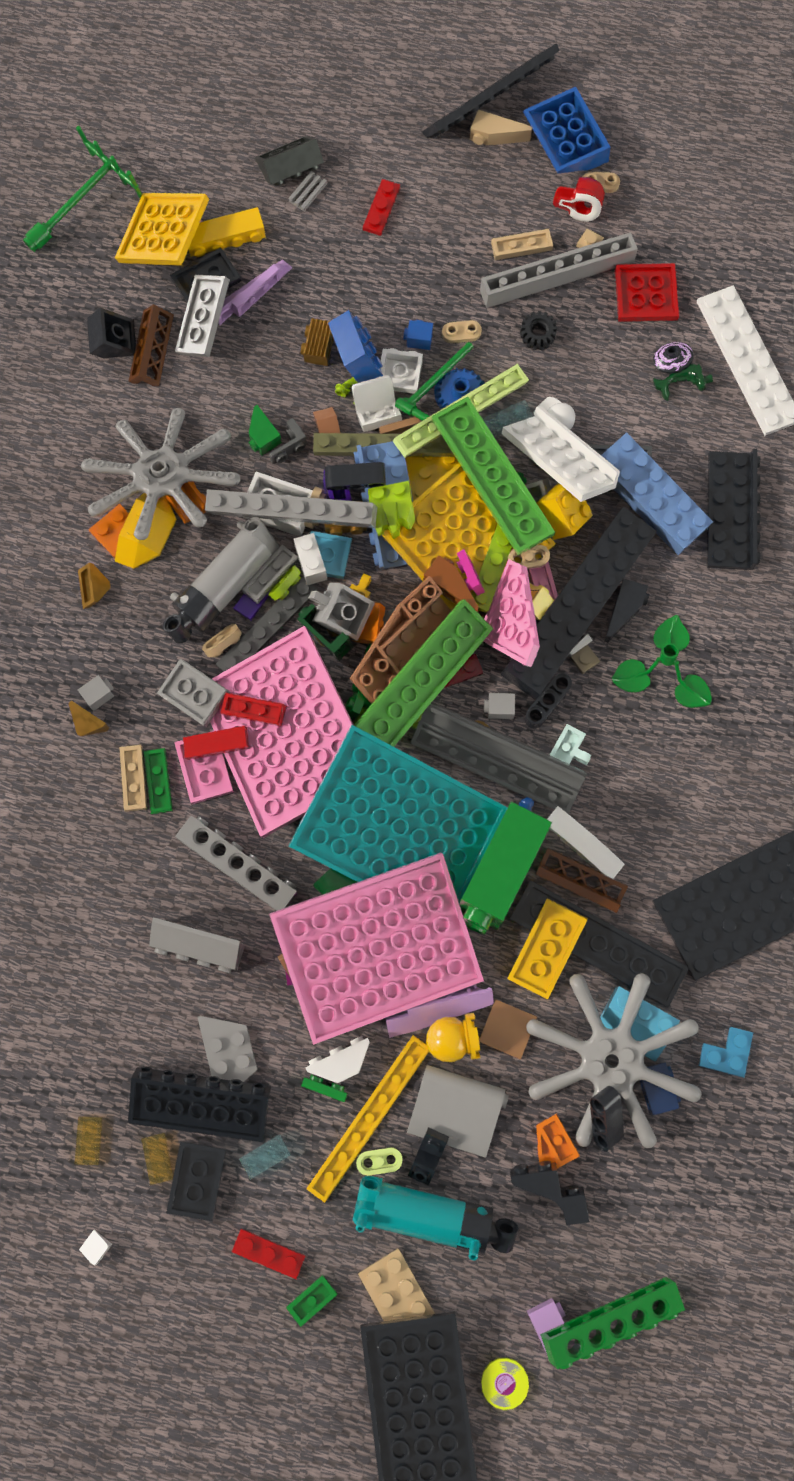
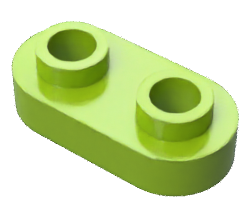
(280, 590)

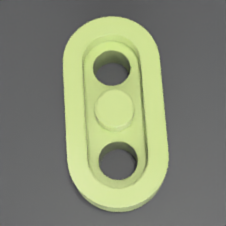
(379, 1161)

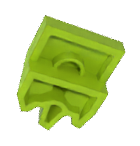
(394, 507)

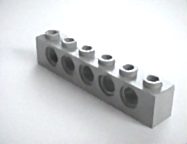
(189, 836)

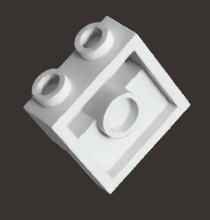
(403, 369)

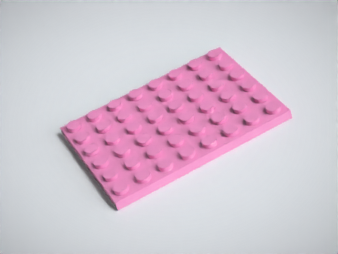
(288, 761)
(376, 947)

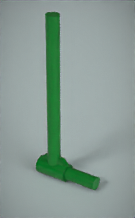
(409, 406)

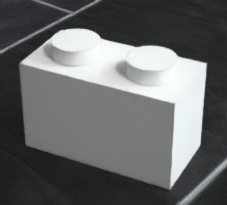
(310, 559)

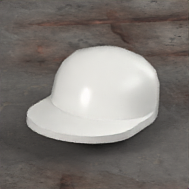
(561, 411)

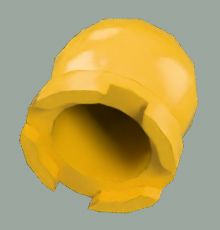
(453, 1039)

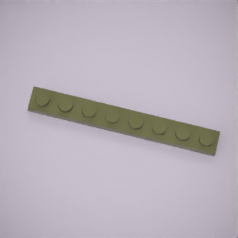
(346, 443)

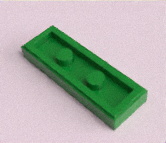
(158, 781)

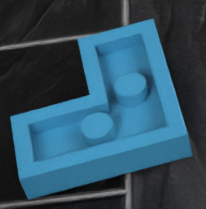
(731, 1059)

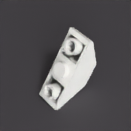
(342, 1062)

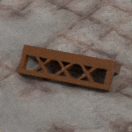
(145, 340)
(577, 887)

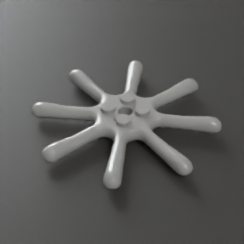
(160, 473)
(625, 1047)

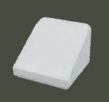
(95, 1247)

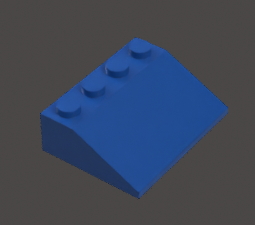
(568, 132)

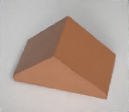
(326, 421)

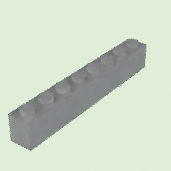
(558, 270)
(291, 508)

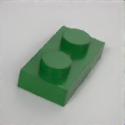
(316, 1084)
(311, 1300)

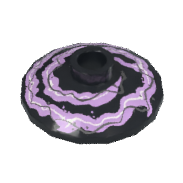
(673, 357)

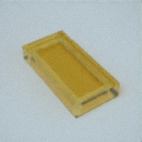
(88, 1141)
(157, 1159)

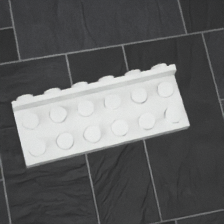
(563, 455)

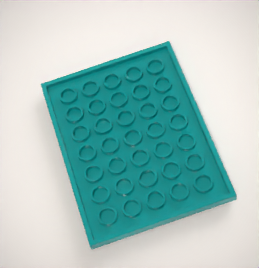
(393, 810)

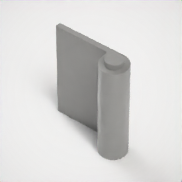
(457, 1108)

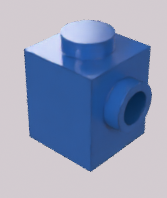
(419, 334)

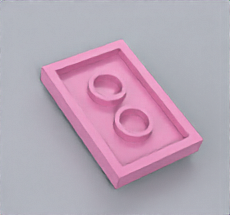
(204, 776)

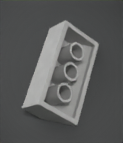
(195, 944)

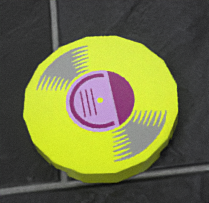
(504, 1383)

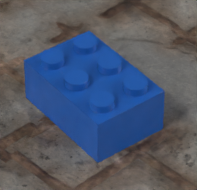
(355, 347)

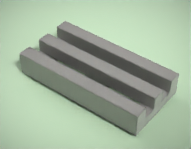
(316, 179)

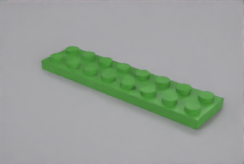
(493, 476)
(425, 674)

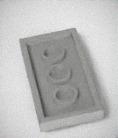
(202, 315)

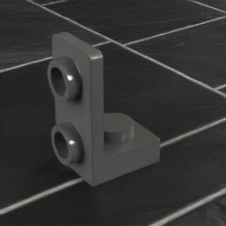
(296, 445)

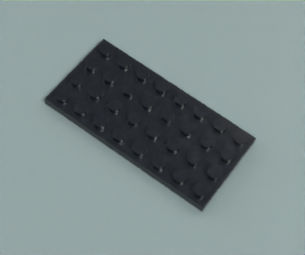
(732, 908)
(418, 1399)

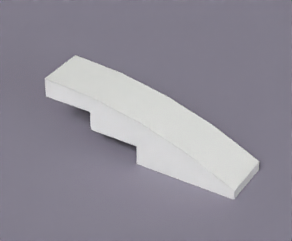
(584, 843)

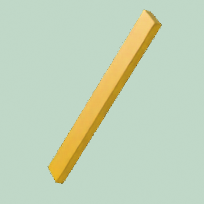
(368, 1119)

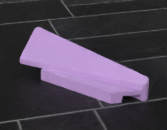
(248, 294)
(450, 1005)

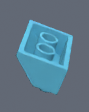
(647, 1023)

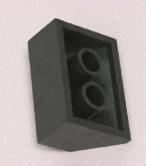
(290, 160)

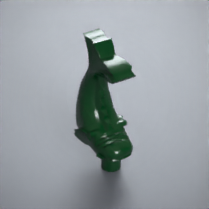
(692, 373)

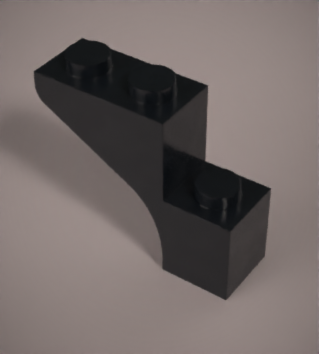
(544, 1181)

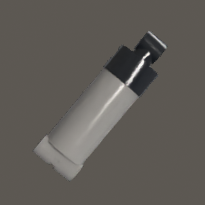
(221, 580)

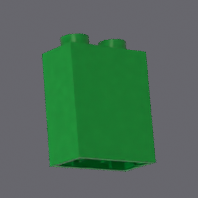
(503, 868)

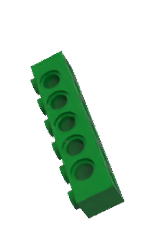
(557, 1339)

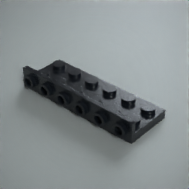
(733, 509)
(198, 1104)

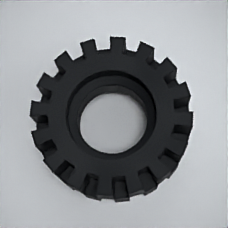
(538, 320)

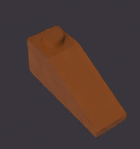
(450, 581)

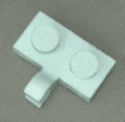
(568, 744)

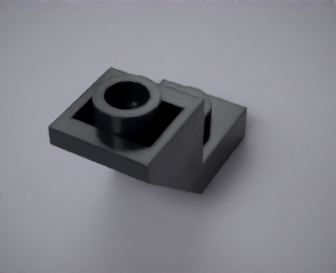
(428, 1156)

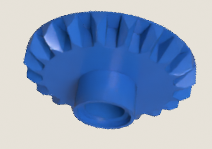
(445, 389)

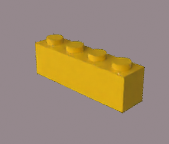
(227, 232)

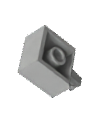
(342, 610)

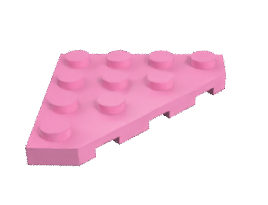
(513, 616)

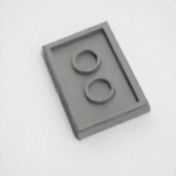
(193, 692)

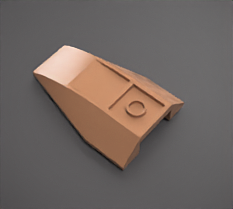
(400, 638)

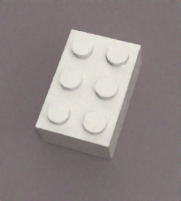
(269, 485)

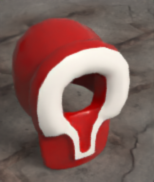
(573, 199)

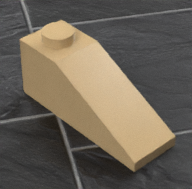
(496, 130)

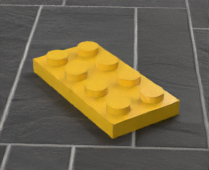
(547, 948)

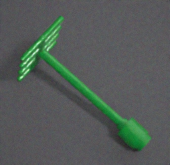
(40, 233)

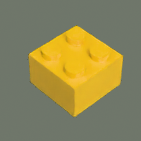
(564, 511)

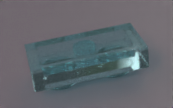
(265, 1156)

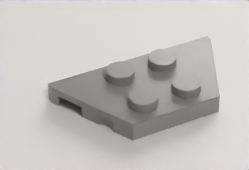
(227, 1049)

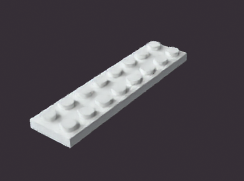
(748, 359)

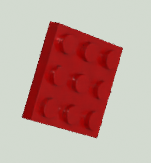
(646, 292)

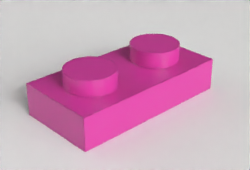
(472, 580)

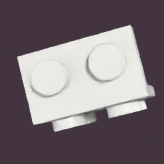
(375, 403)

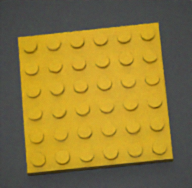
(449, 520)

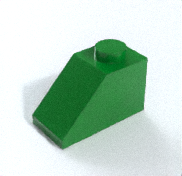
(262, 433)

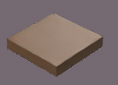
(506, 1029)

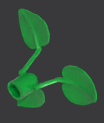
(671, 639)

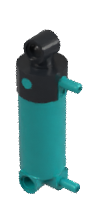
(431, 1218)

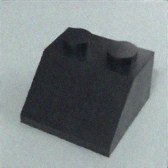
(110, 334)

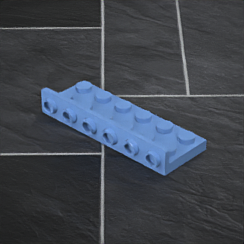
(395, 472)

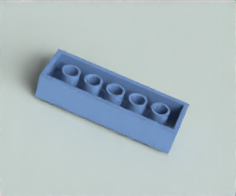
(655, 495)

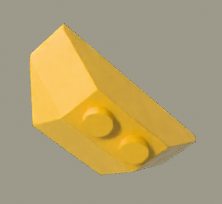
(137, 552)

